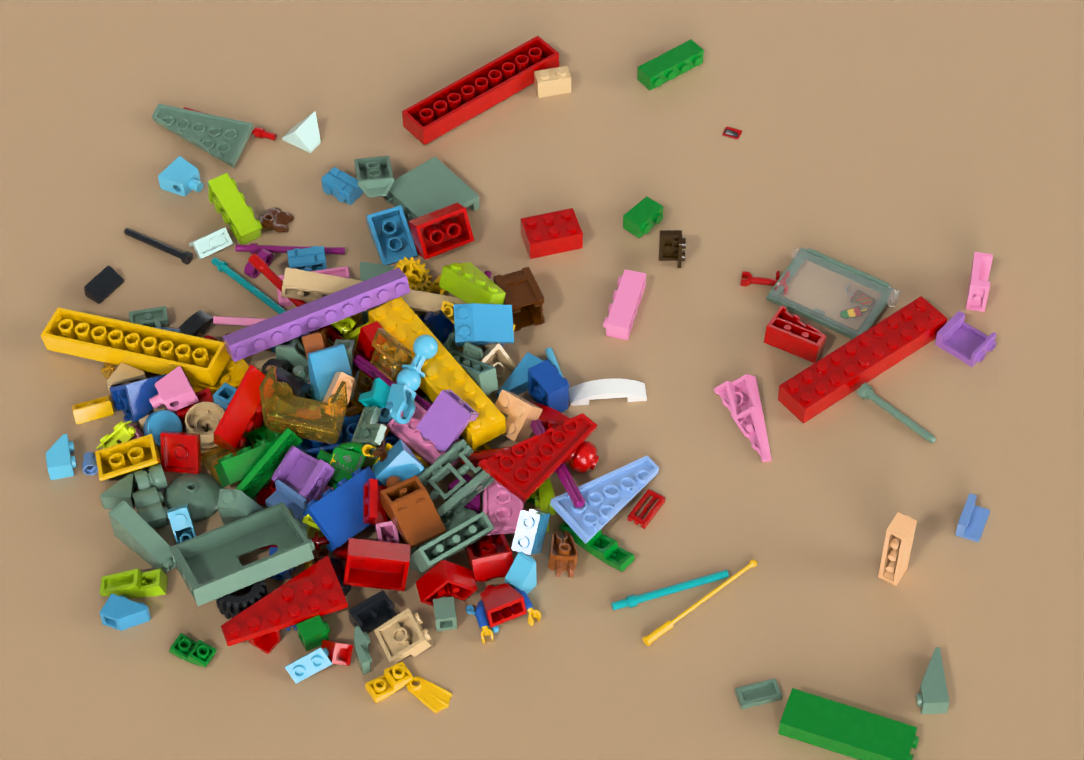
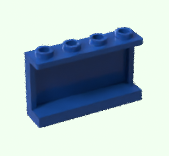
(341, 510)

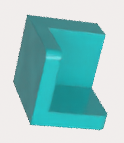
(378, 396)

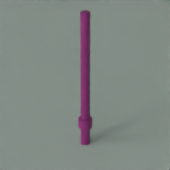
(255, 248)

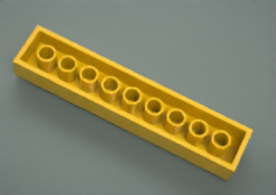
(135, 345)
(442, 372)

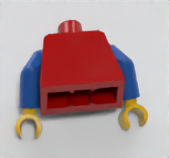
(501, 605)

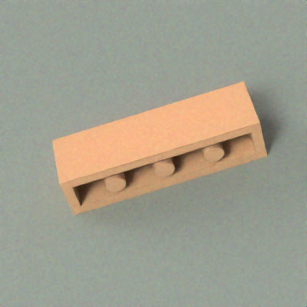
(897, 548)

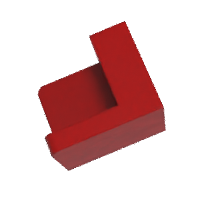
(266, 642)
(339, 652)

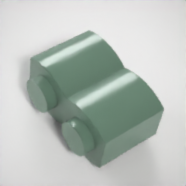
(150, 508)

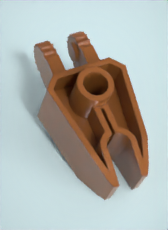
(563, 554)

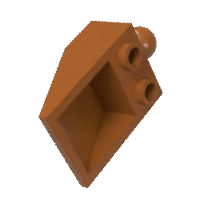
(411, 510)

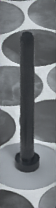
(186, 257)

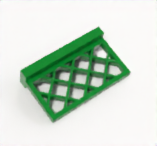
(265, 468)

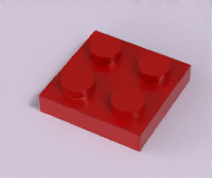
(180, 452)

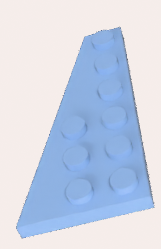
(604, 497)

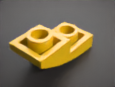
(389, 683)

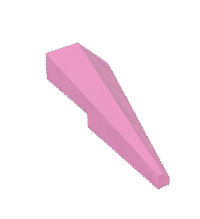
(745, 406)

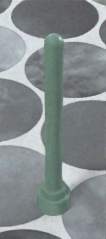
(867, 393)

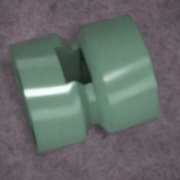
(152, 477)

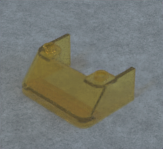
(301, 415)

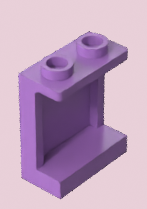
(964, 340)
(446, 420)
(303, 473)

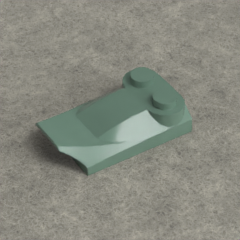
(374, 175)

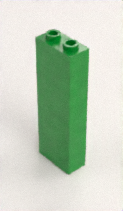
(846, 729)

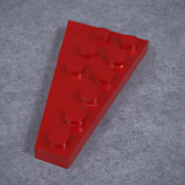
(534, 460)
(301, 598)

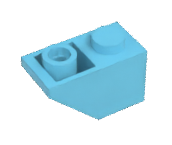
(60, 459)
(181, 523)
(522, 573)

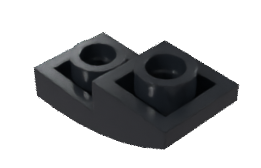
(196, 323)

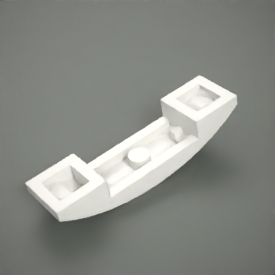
(607, 389)

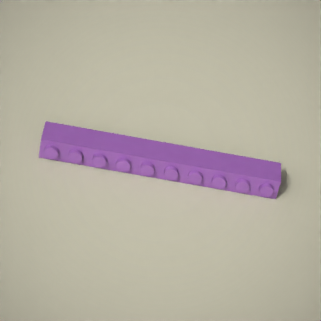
(316, 314)

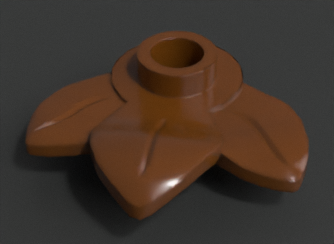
(276, 220)

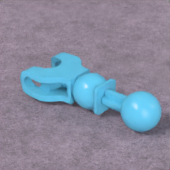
(408, 380)

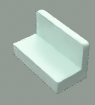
(211, 242)

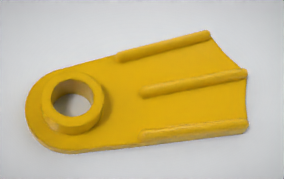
(429, 694)

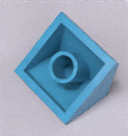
(399, 463)

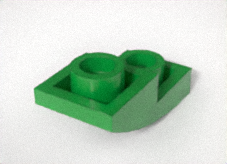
(192, 651)

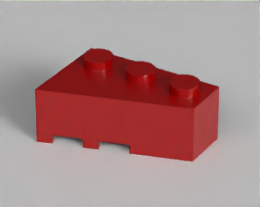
(794, 336)

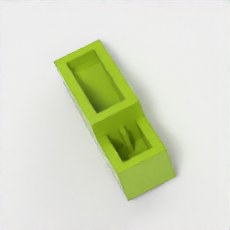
(135, 584)

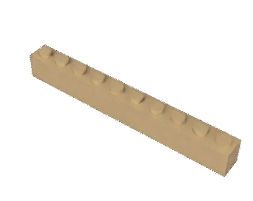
(313, 285)

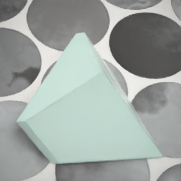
(304, 134)

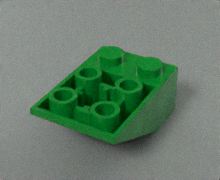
(236, 468)

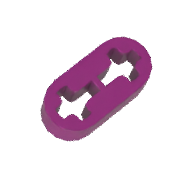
(266, 256)

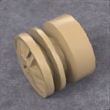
(203, 420)

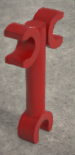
(749, 279)

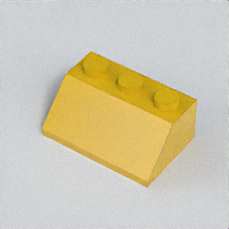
(127, 457)

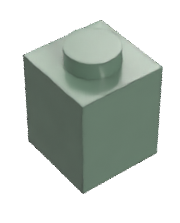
(445, 613)

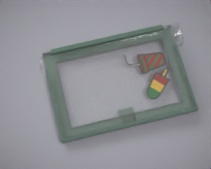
(832, 293)

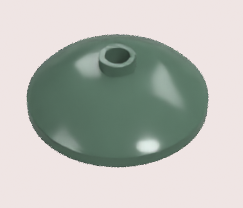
(201, 499)

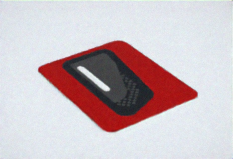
(732, 133)

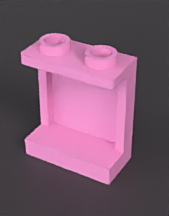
(978, 282)

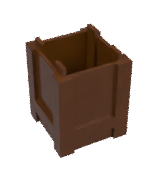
(524, 296)

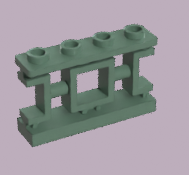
(463, 491)

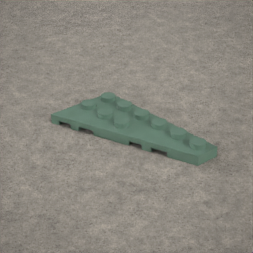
(213, 134)

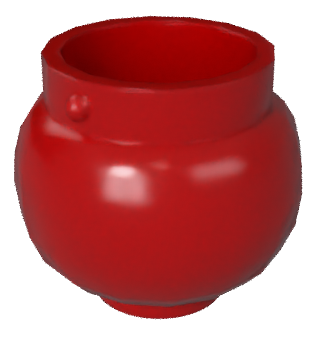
(583, 458)

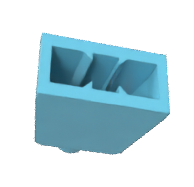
(180, 178)

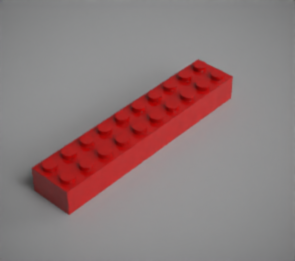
(478, 90)
(861, 359)

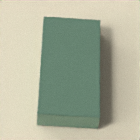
(758, 694)

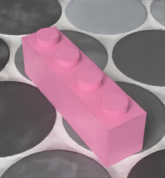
(625, 304)

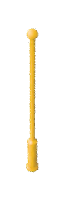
(669, 624)

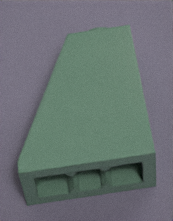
(235, 505)

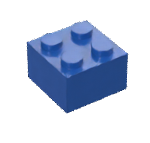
(548, 386)

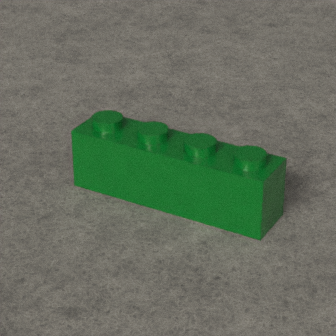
(670, 64)

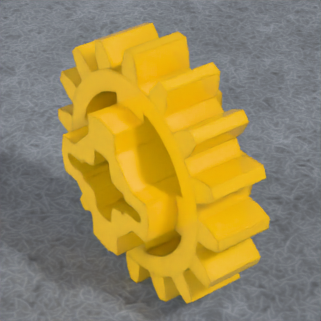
(416, 274)

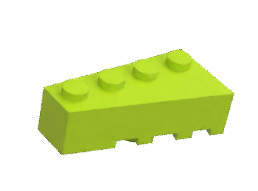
(234, 211)
(470, 284)

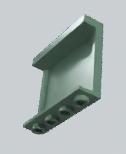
(430, 189)

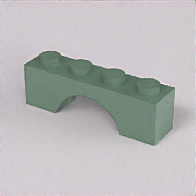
(295, 355)

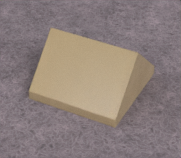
(502, 362)

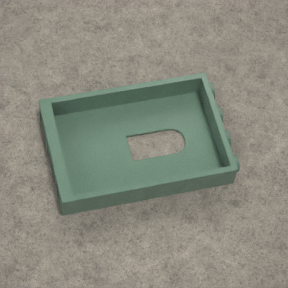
(211, 561)

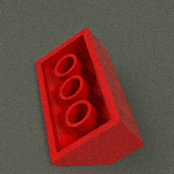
(240, 412)

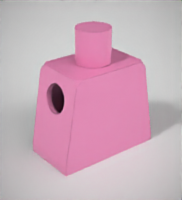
(174, 391)

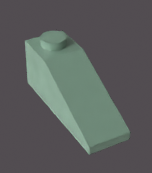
(933, 691)

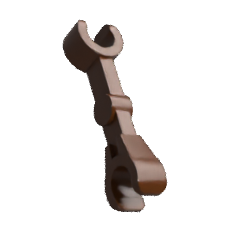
(380, 448)

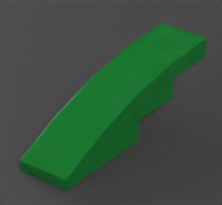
(603, 548)

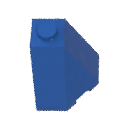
(134, 397)

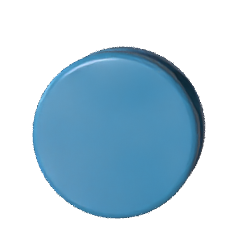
(161, 421)

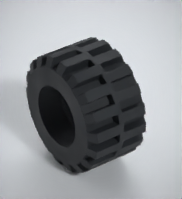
(233, 605)

